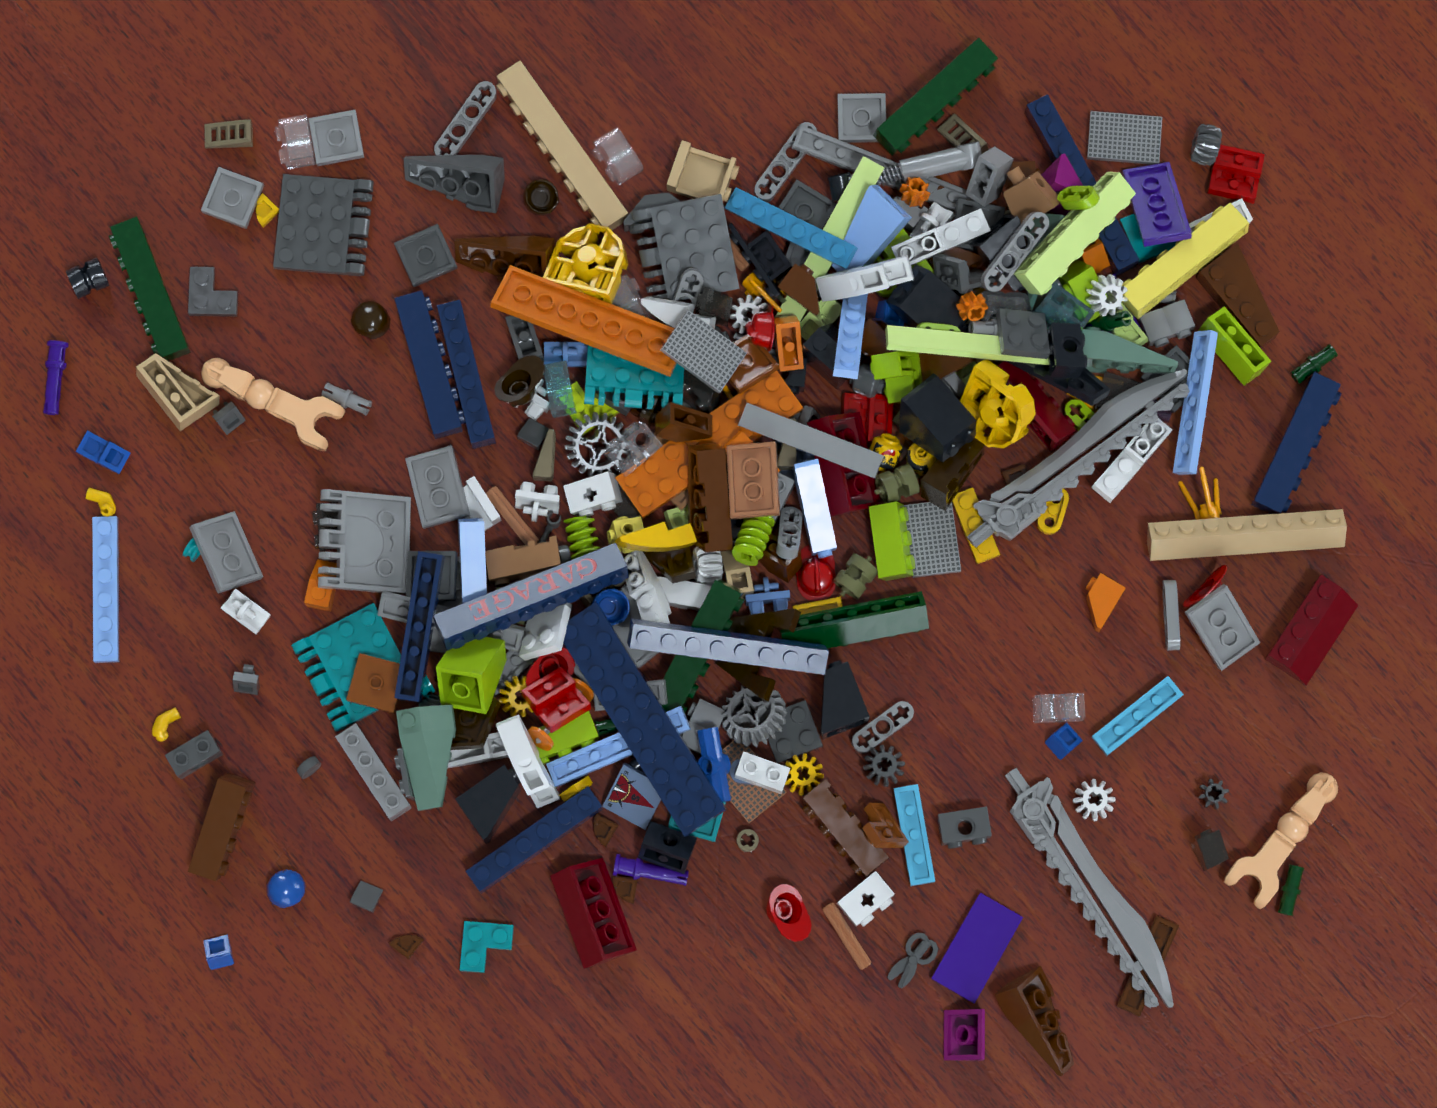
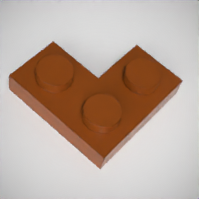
(882, 828)

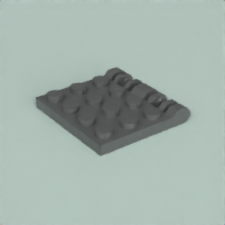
(318, 225)
(687, 237)

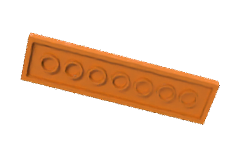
(584, 319)
(666, 471)

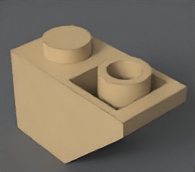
(737, 573)

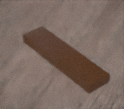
(1163, 934)

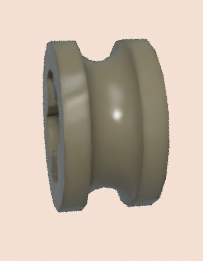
(748, 832)

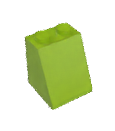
(471, 674)

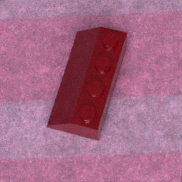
(1048, 422)
(845, 488)
(1312, 630)
(593, 912)

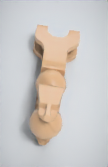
(279, 403)
(1290, 830)

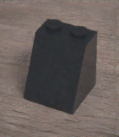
(992, 242)
(925, 300)
(821, 353)
(936, 419)
(841, 701)
(490, 801)

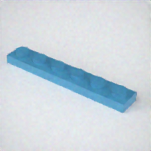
(791, 228)

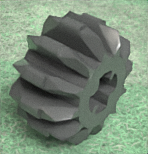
(1206, 144)
(893, 769)

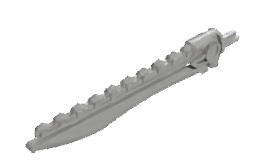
(1024, 508)
(1039, 826)

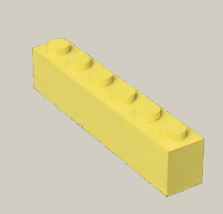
(1184, 259)

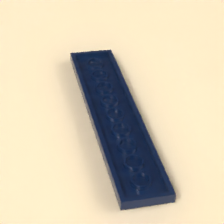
(641, 720)

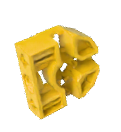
(582, 247)
(1016, 406)

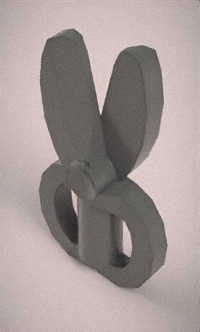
(909, 963)

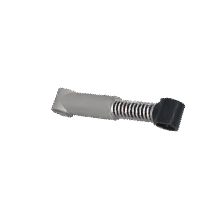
(923, 166)

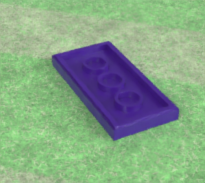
(1157, 204)
(977, 948)

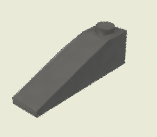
(467, 178)

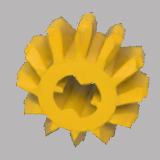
(510, 697)
(811, 774)

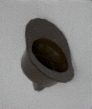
(519, 382)

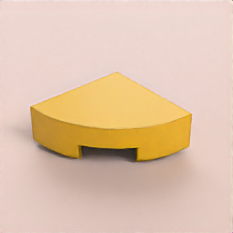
(265, 210)
(576, 788)

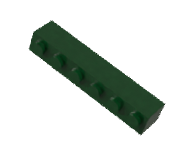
(935, 96)
(149, 288)
(862, 621)
(686, 670)

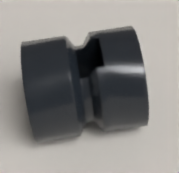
(87, 278)

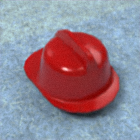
(762, 329)
(816, 576)
(1207, 587)
(548, 663)
(789, 913)

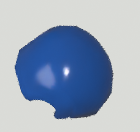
(613, 604)
(285, 888)

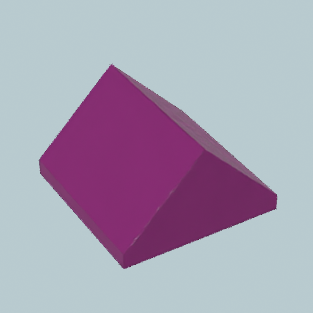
(1059, 176)
(964, 1035)

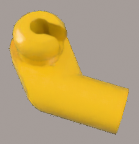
(104, 501)
(162, 722)

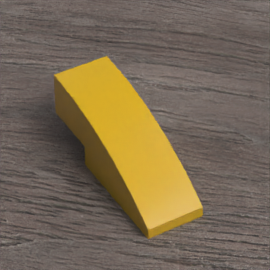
(658, 538)

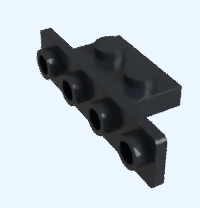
(767, 257)

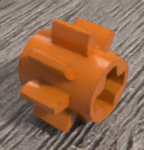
(914, 192)
(972, 306)

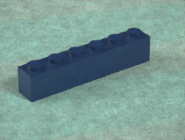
(428, 364)
(466, 374)
(1296, 445)
(419, 627)
(534, 840)

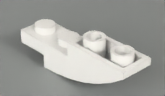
(943, 237)
(864, 279)
(1131, 460)
(646, 588)
(526, 761)

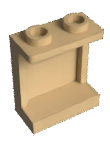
(701, 173)

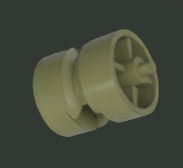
(897, 484)
(854, 578)

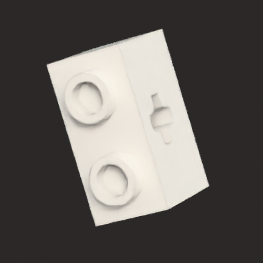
(579, 494)
(762, 772)
(871, 886)

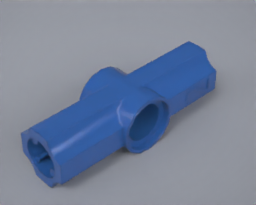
(714, 762)

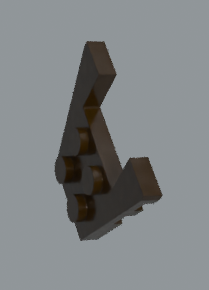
(759, 625)
(473, 727)

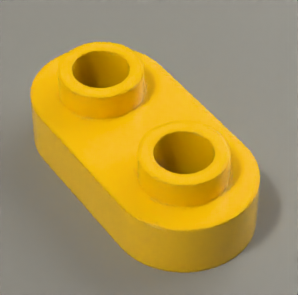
(1055, 513)

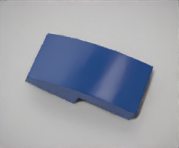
(103, 452)

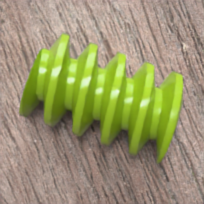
(581, 536)
(752, 540)

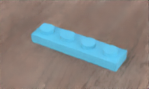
(1137, 715)
(913, 826)

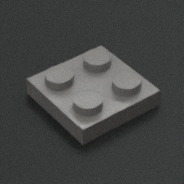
(860, 116)
(336, 137)
(232, 197)

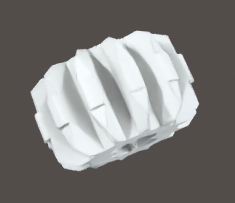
(1099, 299)
(753, 306)
(707, 566)
(1093, 808)

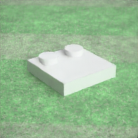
(545, 633)

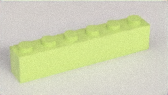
(1073, 235)

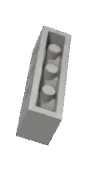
(373, 772)

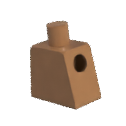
(1029, 194)

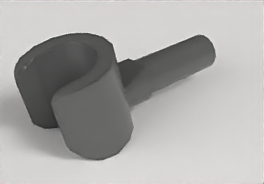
(550, 526)

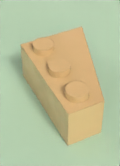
(175, 392)

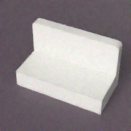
(479, 504)

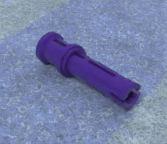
(55, 366)
(638, 869)

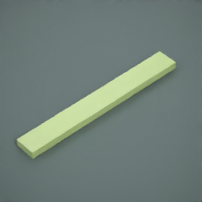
(838, 224)
(950, 344)

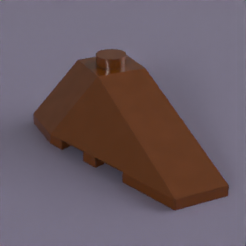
(498, 253)
(1030, 1009)

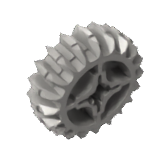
(599, 433)
(739, 715)

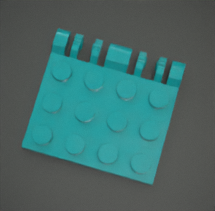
(617, 375)
(339, 651)

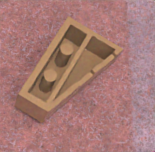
(521, 561)

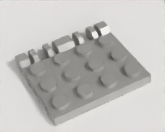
(369, 541)

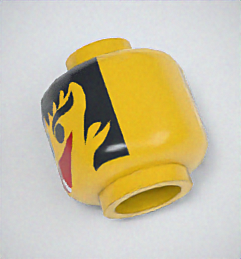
(889, 447)
(919, 459)

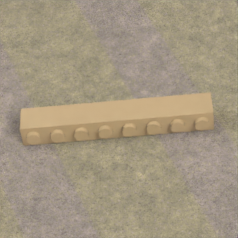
(561, 146)
(1246, 534)

